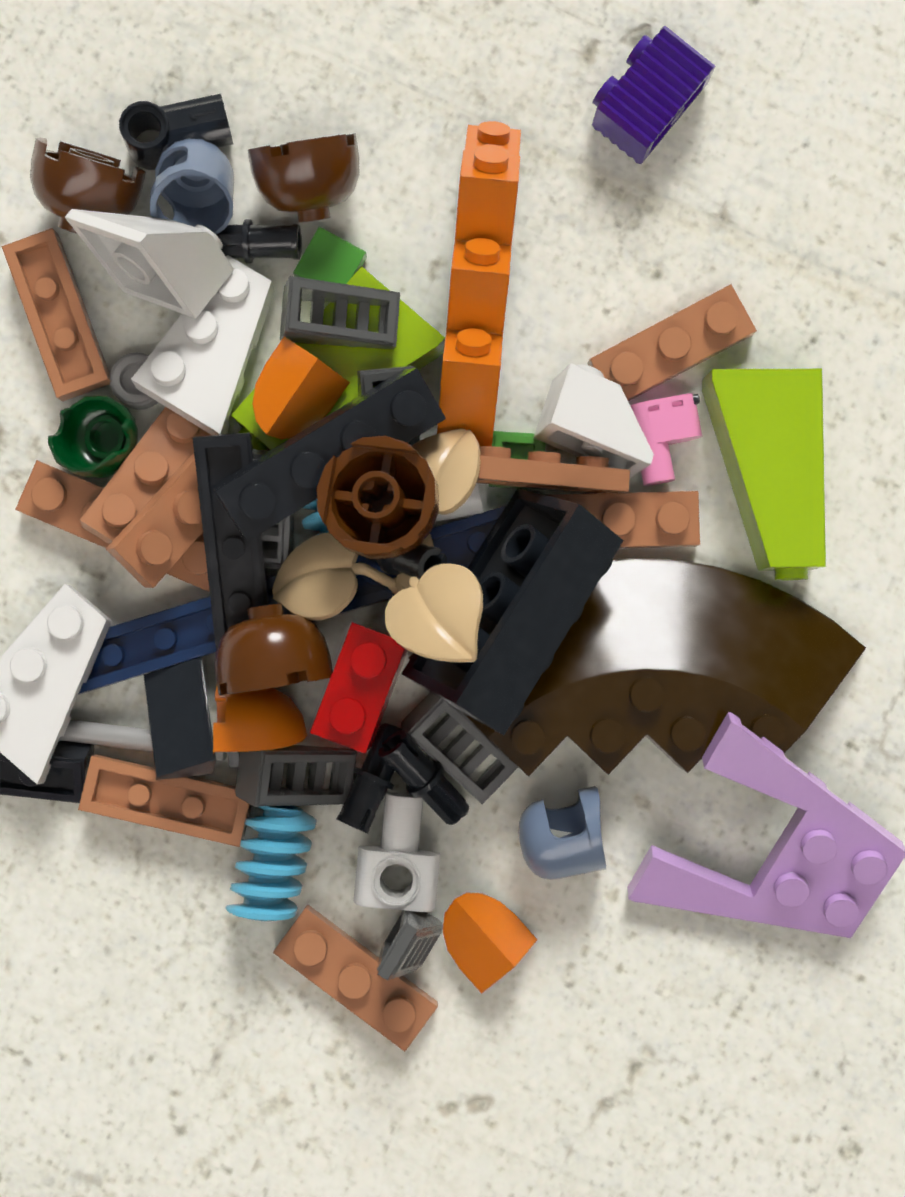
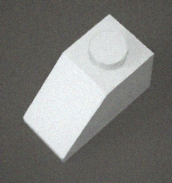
(593, 419)

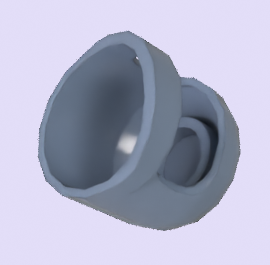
(195, 183)
(570, 854)

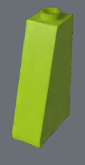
(415, 346)
(775, 461)

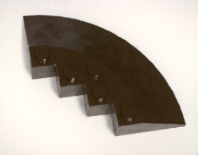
(668, 658)

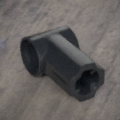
(192, 119)

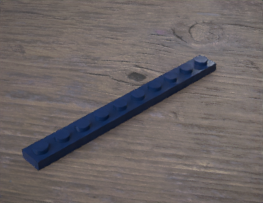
(188, 629)

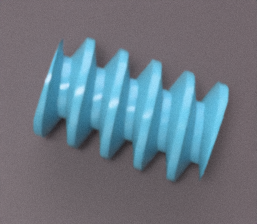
(273, 864)

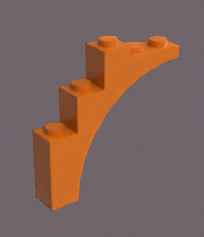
(479, 279)

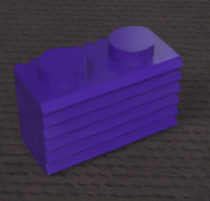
(651, 94)

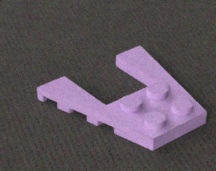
(817, 874)

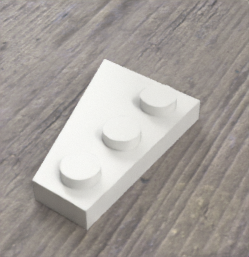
(203, 359)
(44, 676)

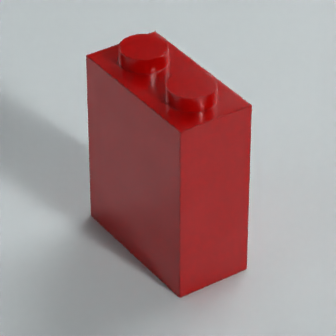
(359, 688)

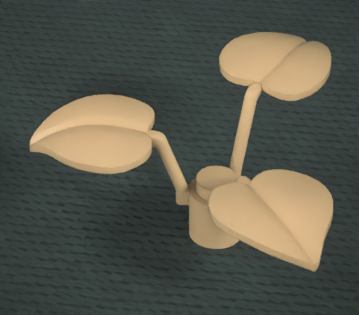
(426, 615)

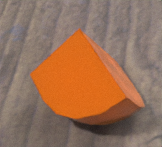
(294, 391)
(256, 721)
(484, 938)

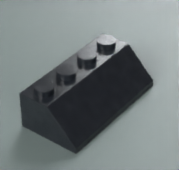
(534, 587)

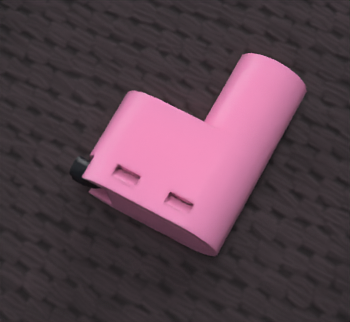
(663, 424)

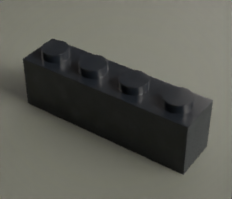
(290, 473)

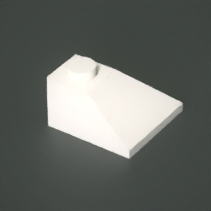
(156, 257)

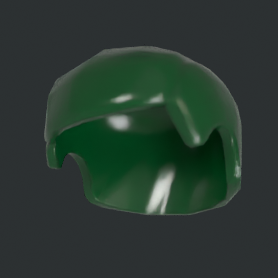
(94, 437)

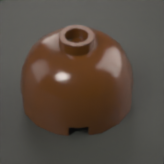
(307, 174)
(82, 181)
(378, 498)
(270, 652)

